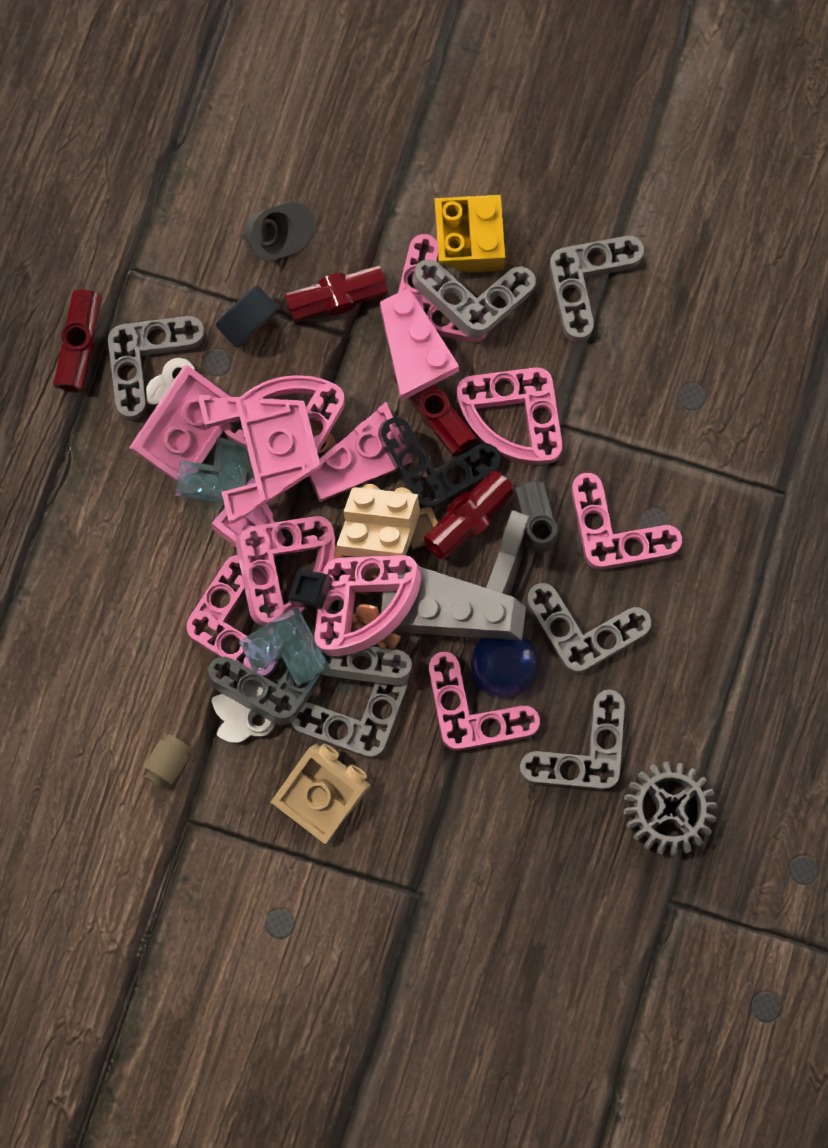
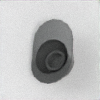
(279, 230)

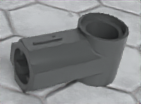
(535, 504)

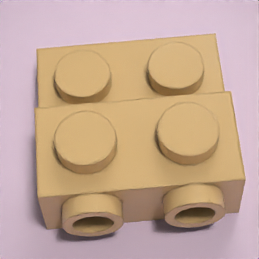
(378, 522)
(321, 791)

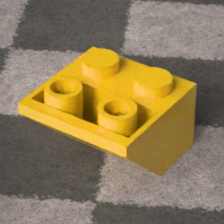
(470, 233)

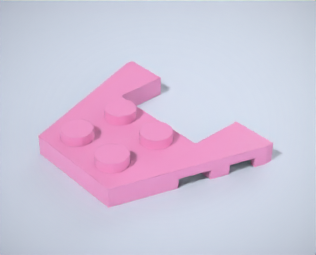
(277, 443)

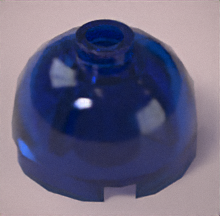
(503, 666)

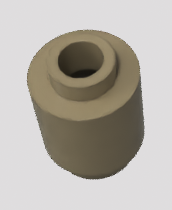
(166, 760)

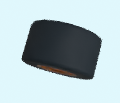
(246, 316)

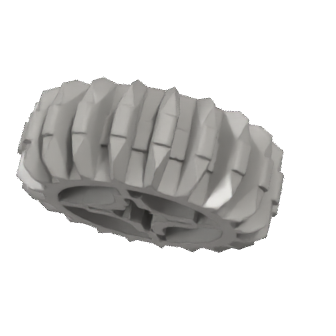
(681, 820)

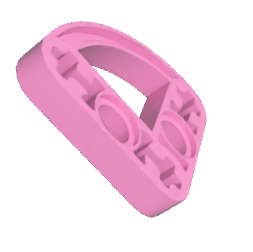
(297, 384)
(532, 400)
(271, 547)
(345, 590)
(218, 616)

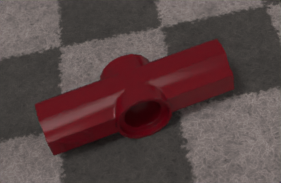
(336, 294)
(74, 360)
(446, 424)
(468, 515)

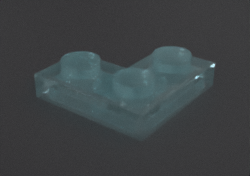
(208, 481)
(287, 639)

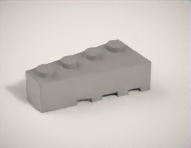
(459, 609)

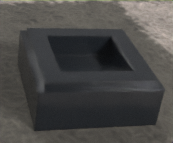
(309, 589)

